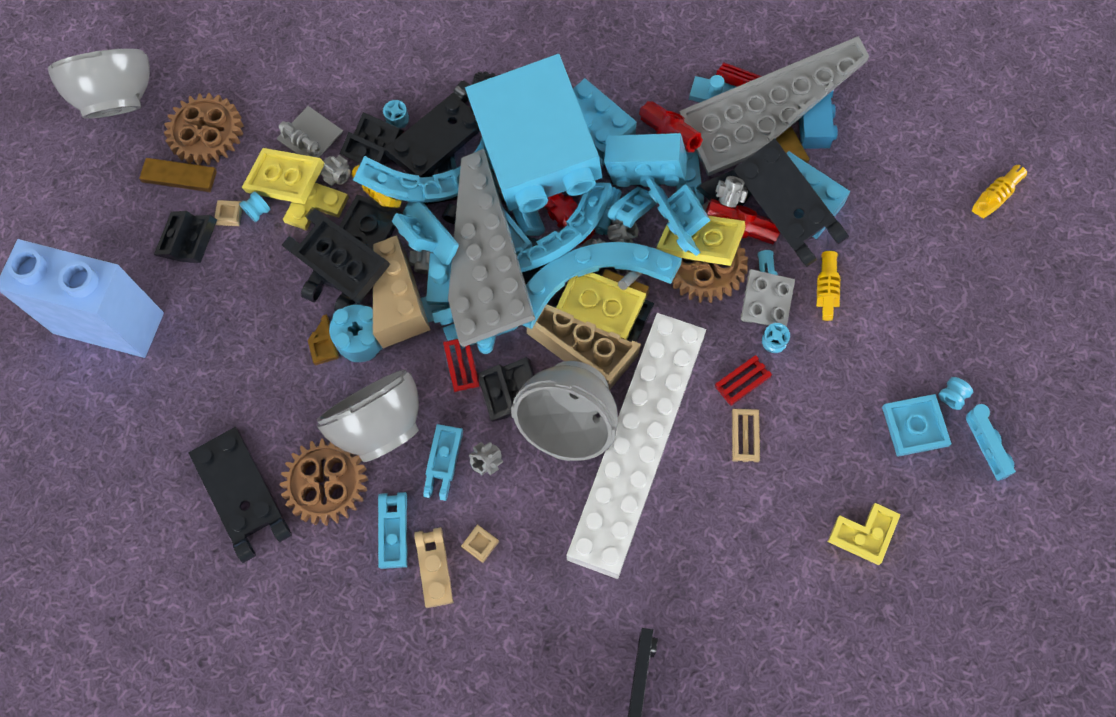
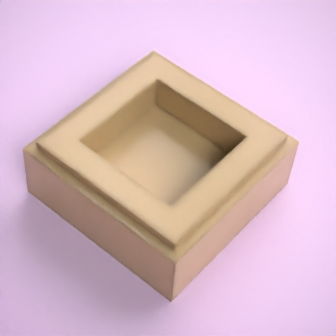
(228, 213)
(480, 543)

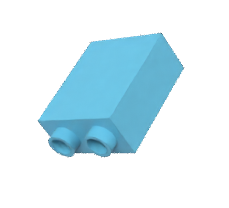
(535, 134)

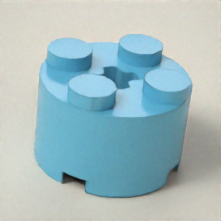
(344, 327)

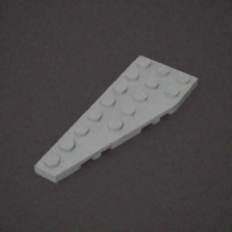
(757, 112)
(485, 275)

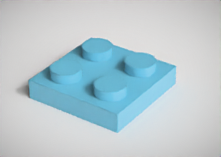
(916, 425)

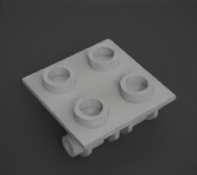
(309, 133)
(767, 298)

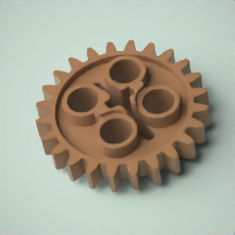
(199, 123)
(689, 277)
(300, 484)

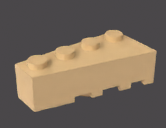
(396, 299)
(584, 343)

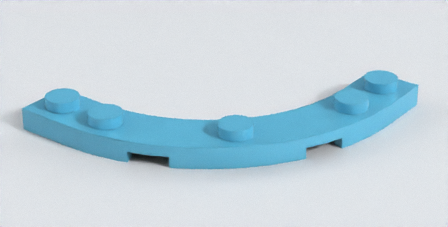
(408, 186)
(578, 228)
(591, 258)

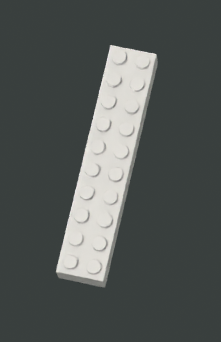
(639, 443)

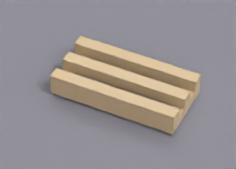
(745, 457)

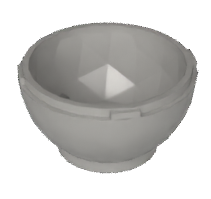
(102, 81)
(559, 411)
(374, 417)

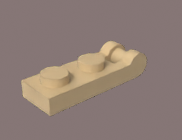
(434, 569)

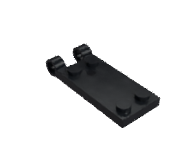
(433, 137)
(783, 190)
(367, 223)
(346, 261)
(230, 481)
(646, 648)

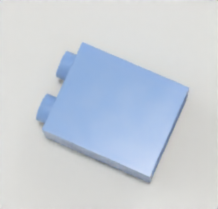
(80, 298)

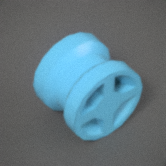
(393, 109)
(255, 206)
(778, 333)
(955, 393)

